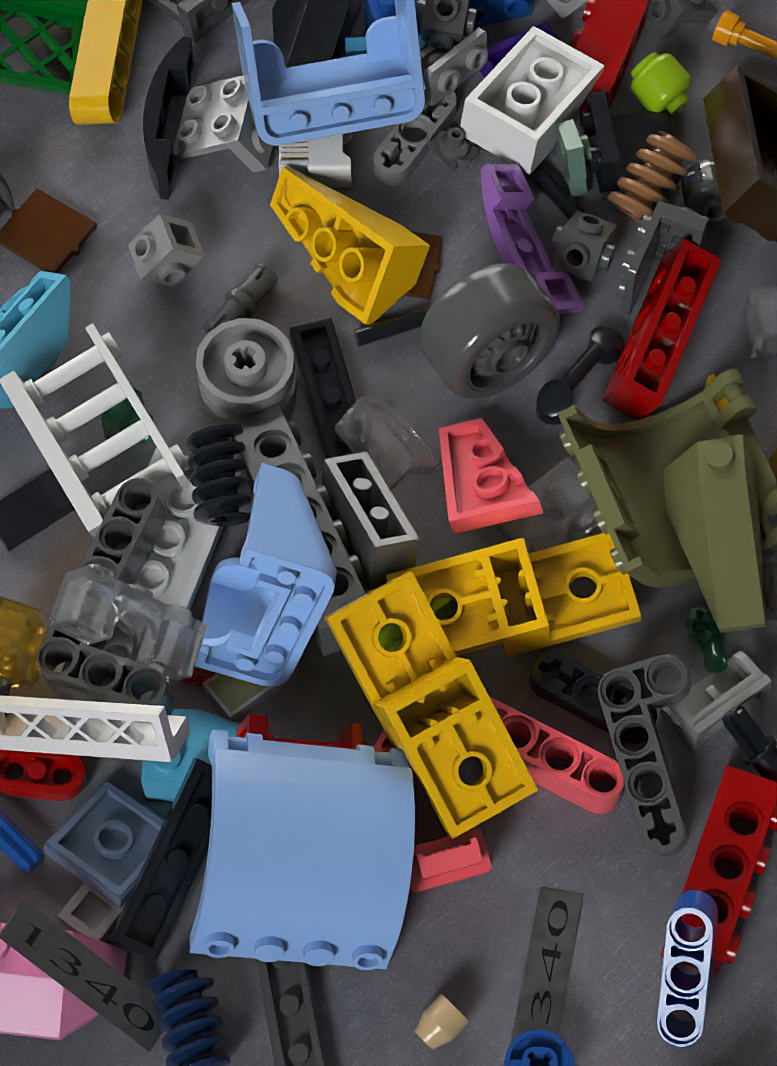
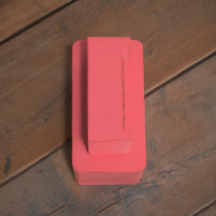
(449, 861)

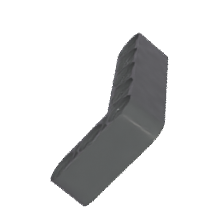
(90, 661)

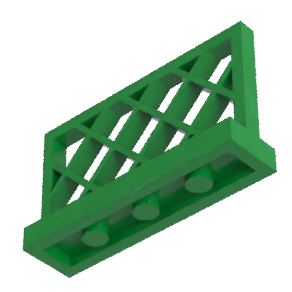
(50, 12)

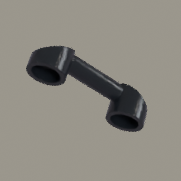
(557, 395)

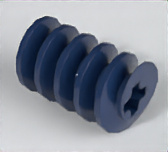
(186, 1019)

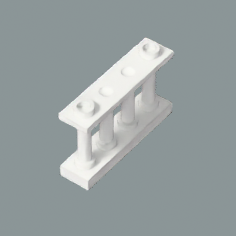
(51, 432)

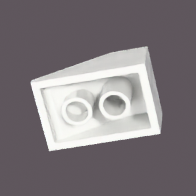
(525, 97)

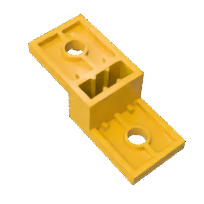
(526, 596)
(431, 704)

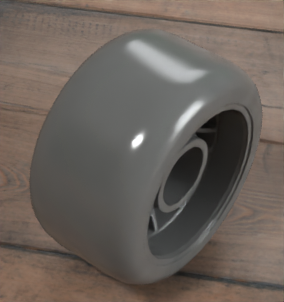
(489, 330)

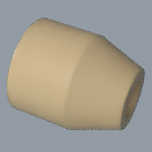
(440, 1023)

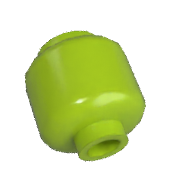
(661, 83)

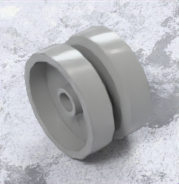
(245, 370)

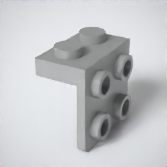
(219, 119)

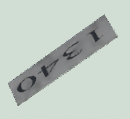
(548, 962)
(83, 973)

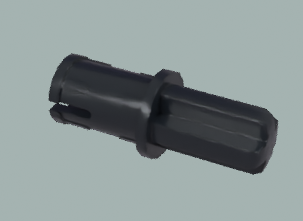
(758, 748)

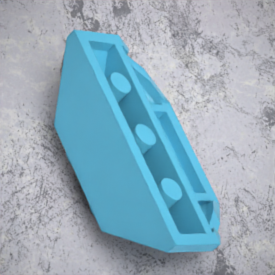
(34, 328)

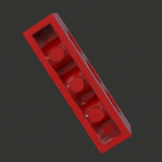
(661, 330)
(738, 798)

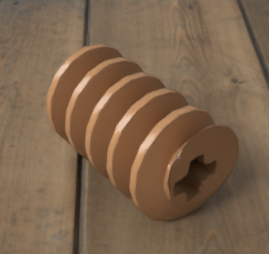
(651, 176)

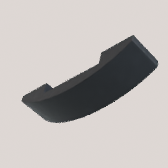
(170, 79)

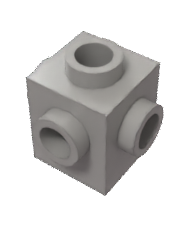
(166, 250)

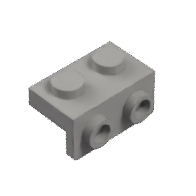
(450, 67)

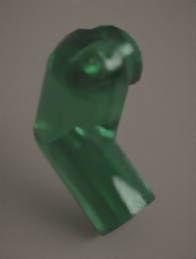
(708, 638)

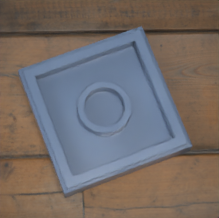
(106, 841)

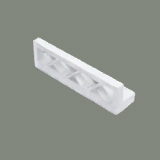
(91, 728)

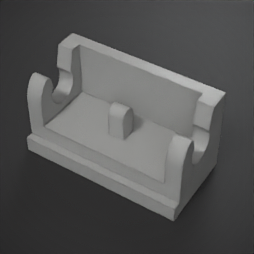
(702, 710)

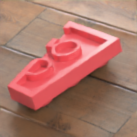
(480, 479)

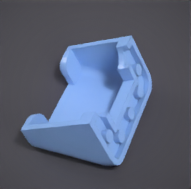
(272, 595)

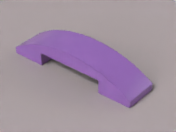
(516, 240)

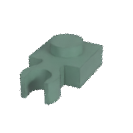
(574, 153)

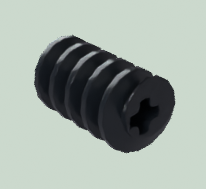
(216, 476)

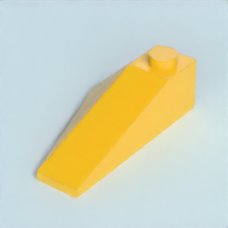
(356, 248)

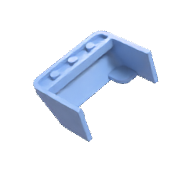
(336, 93)

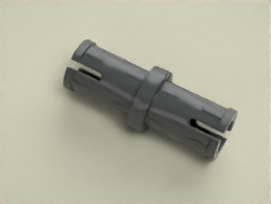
(243, 300)

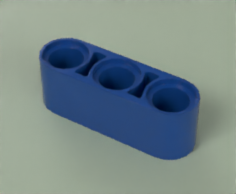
(685, 990)

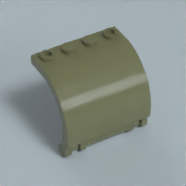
(626, 476)

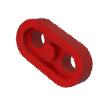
(40, 775)

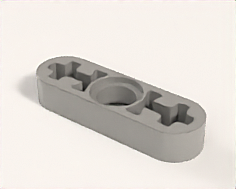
(412, 151)

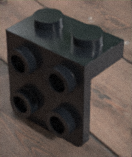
(618, 138)

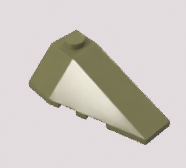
(717, 521)

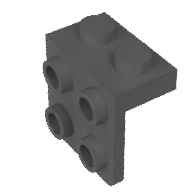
(657, 237)

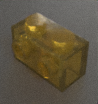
(20, 639)

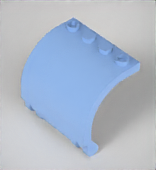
(306, 853)

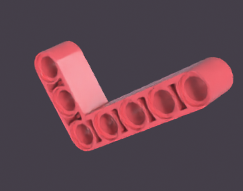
(546, 743)

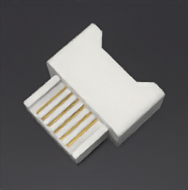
(320, 160)

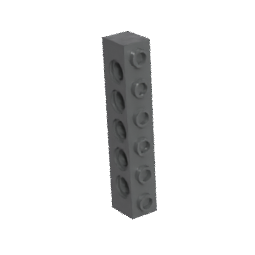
(275, 443)

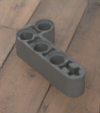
(652, 757)

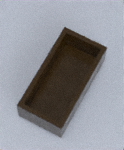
(744, 149)

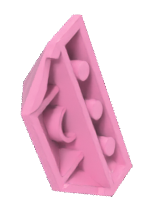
(36, 1003)

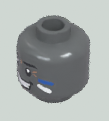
(702, 191)

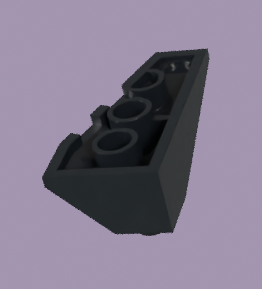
(312, 29)

